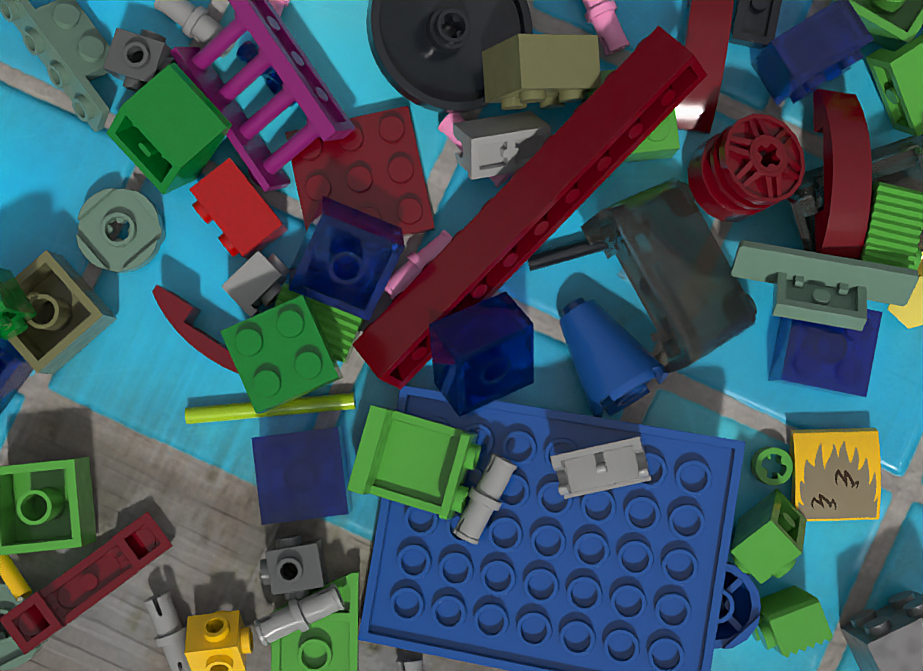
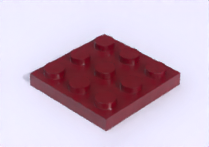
(368, 170)

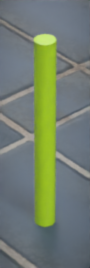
(245, 410)

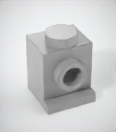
(257, 282)

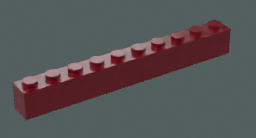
(533, 203)

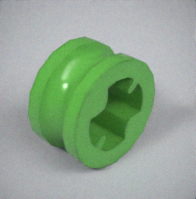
(782, 458)

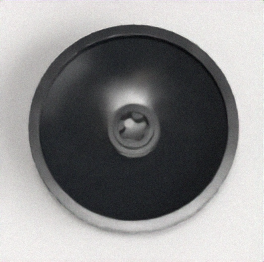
(436, 46)

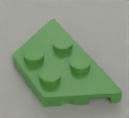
(330, 642)

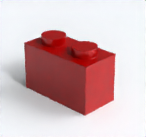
(237, 209)

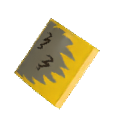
(836, 473)

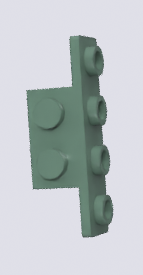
(68, 48)
(822, 285)

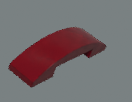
(708, 39)
(847, 174)
(182, 316)
(85, 583)

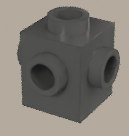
(137, 57)
(307, 557)

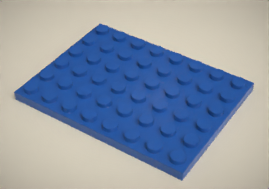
(555, 580)

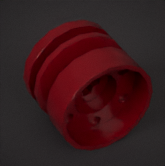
(746, 168)

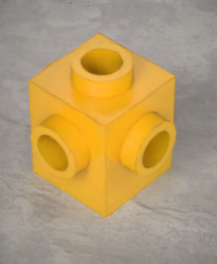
(218, 642)

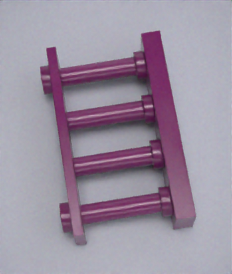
(300, 84)

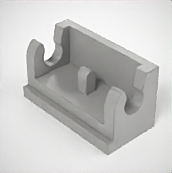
(499, 143)
(601, 467)

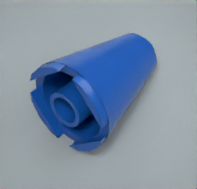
(607, 358)

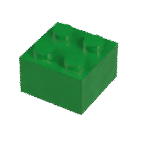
(281, 354)

